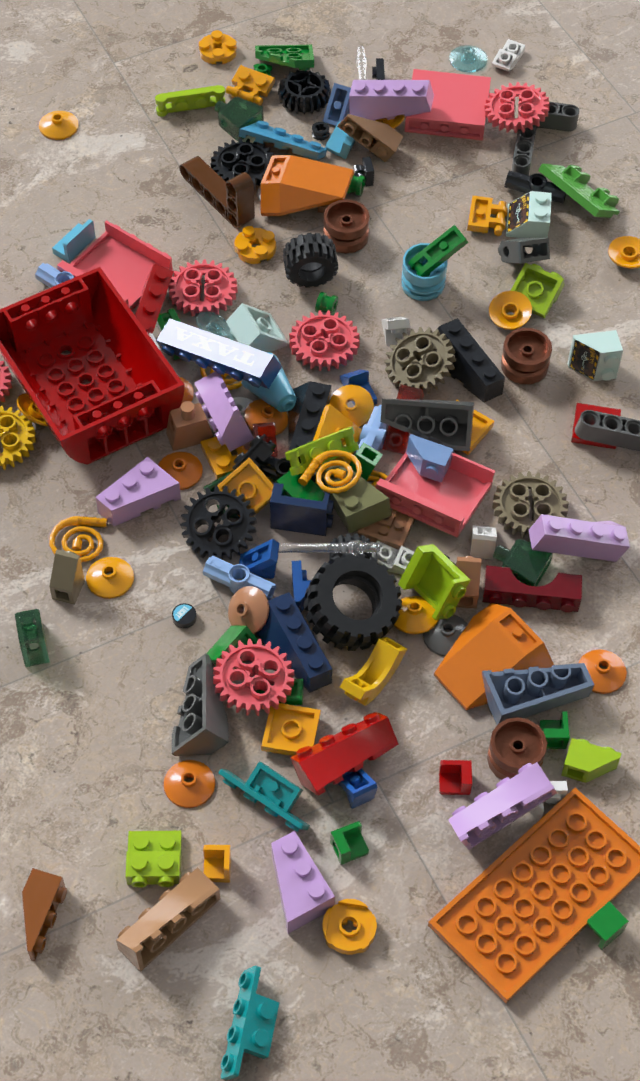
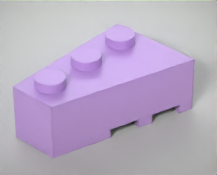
(137, 491)
(300, 883)

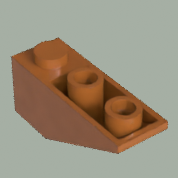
(40, 900)

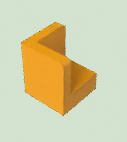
(217, 862)

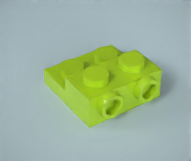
(539, 287)
(153, 858)

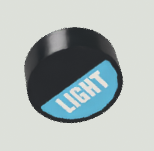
(184, 615)

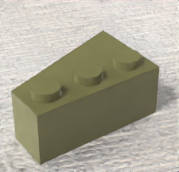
(360, 504)

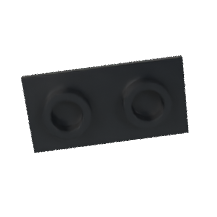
(259, 448)

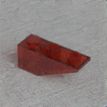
(395, 439)

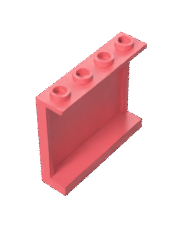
(456, 106)
(122, 259)
(439, 504)

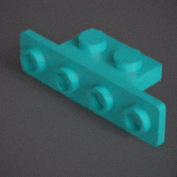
(270, 789)
(251, 1024)

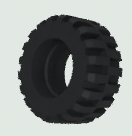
(373, 581)

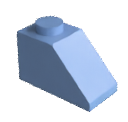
(338, 104)
(429, 458)

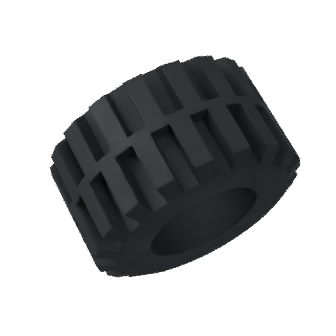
(310, 260)

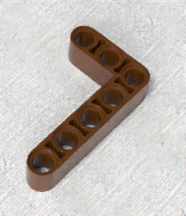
(230, 198)

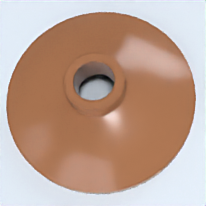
(255, 606)

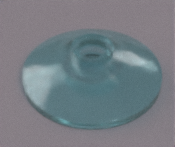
(468, 58)
(214, 324)

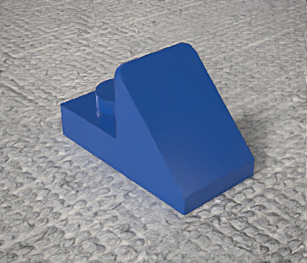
(359, 378)
(262, 559)
(299, 583)
(358, 787)

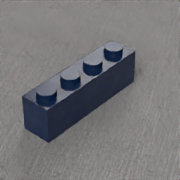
(292, 634)

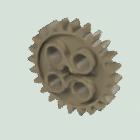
(420, 359)
(509, 504)

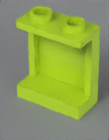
(435, 580)

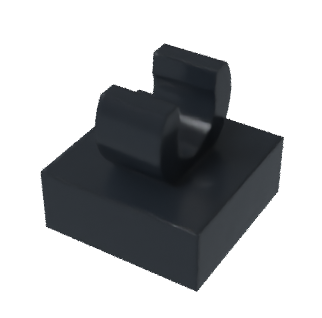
(366, 170)

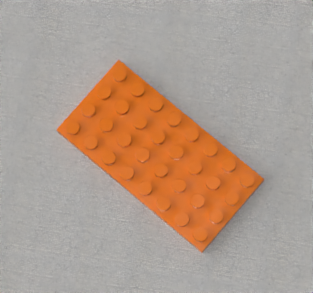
(538, 894)

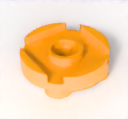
(217, 48)
(253, 255)
(354, 941)

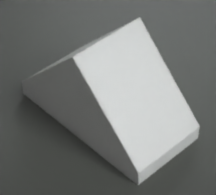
(483, 542)

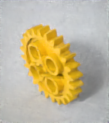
(16, 437)

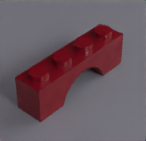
(503, 588)

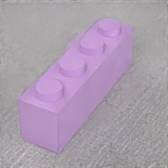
(390, 98)
(223, 410)
(579, 538)
(502, 805)

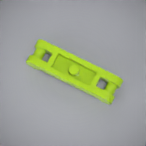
(188, 99)
(314, 448)

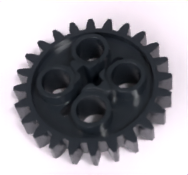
(241, 158)
(237, 531)

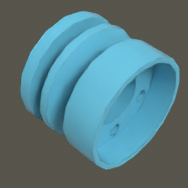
(422, 287)

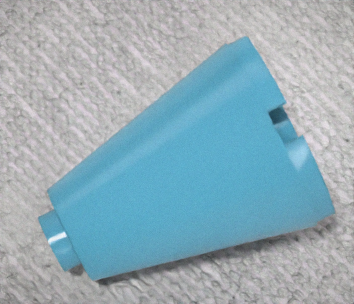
(280, 393)

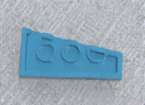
(283, 140)

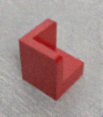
(455, 777)

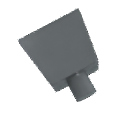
(514, 250)

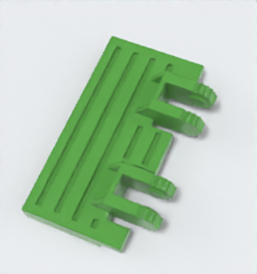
(574, 184)

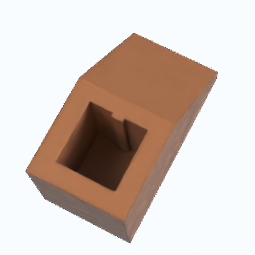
(472, 569)

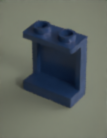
(300, 514)

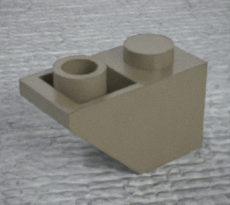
(66, 577)

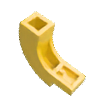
(376, 671)

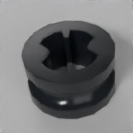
(320, 135)

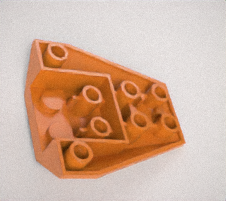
(301, 184)
(493, 642)

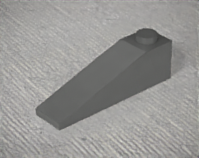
(434, 420)
(203, 719)

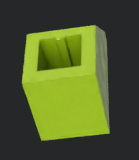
(589, 761)

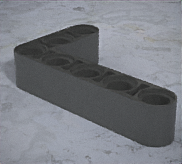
(560, 117)
(609, 429)

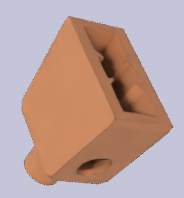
(187, 426)

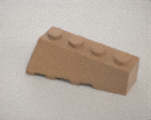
(168, 918)

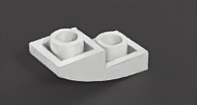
(509, 55)
(394, 559)

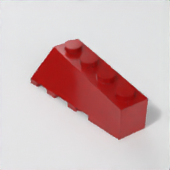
(343, 752)

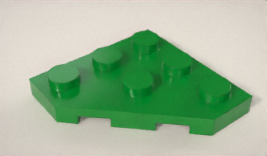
(287, 55)

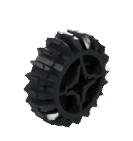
(304, 91)

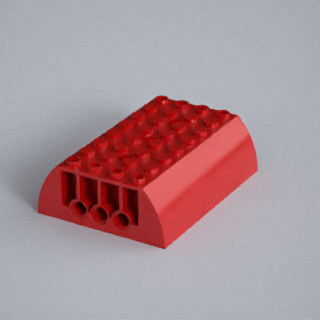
(108, 345)

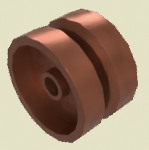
(347, 225)
(526, 356)
(515, 745)

